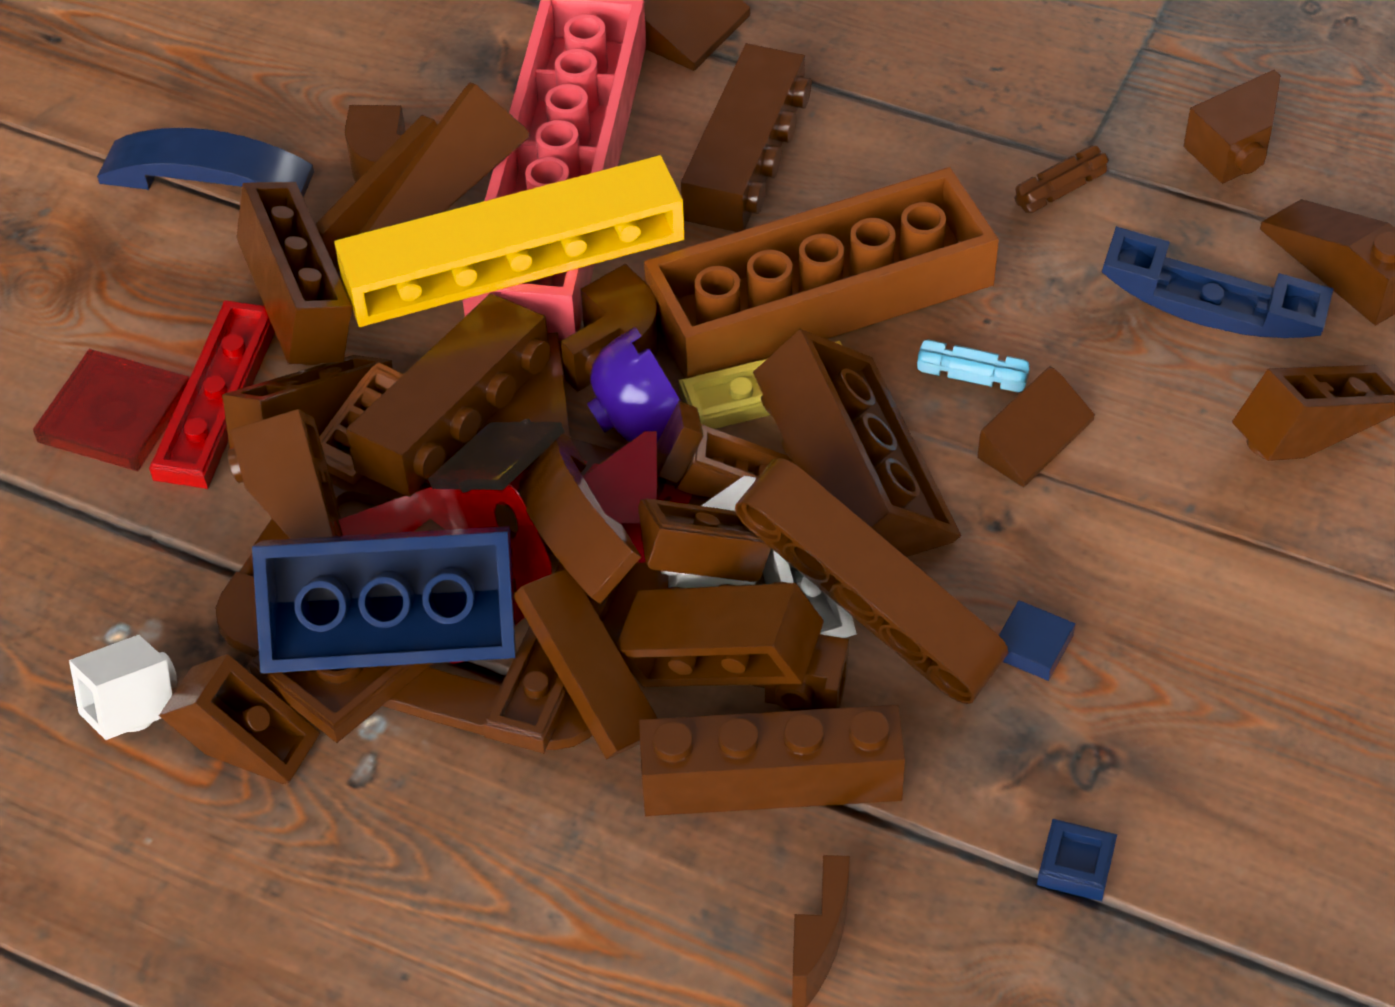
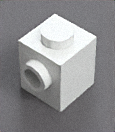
(122, 686)

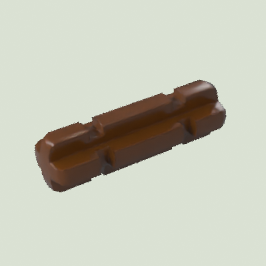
(1061, 179)

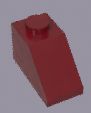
(624, 481)

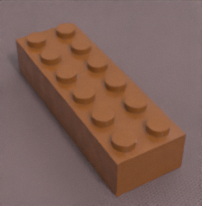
(821, 272)

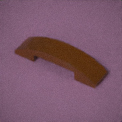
(573, 523)

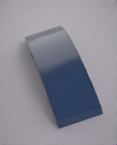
(200, 157)
(1212, 298)

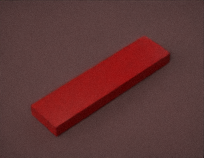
(198, 425)

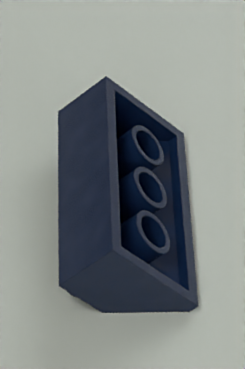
(384, 599)

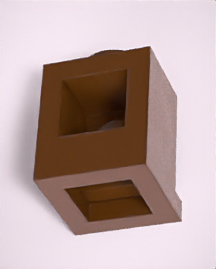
(823, 681)

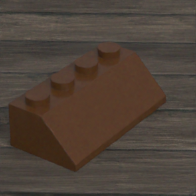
(854, 440)

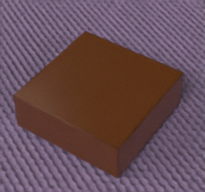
(679, 442)

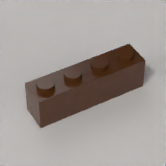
(745, 138)
(293, 273)
(449, 394)
(772, 760)

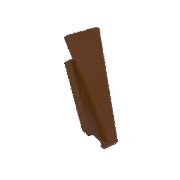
(426, 168)

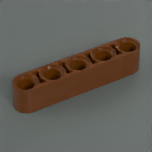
(871, 580)

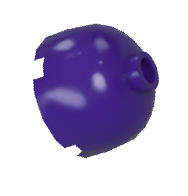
(630, 389)

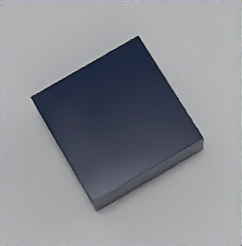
(1036, 639)
(1077, 860)

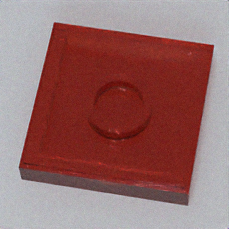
(111, 410)

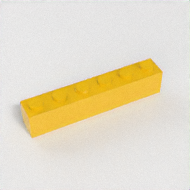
(510, 240)

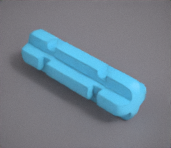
(973, 366)

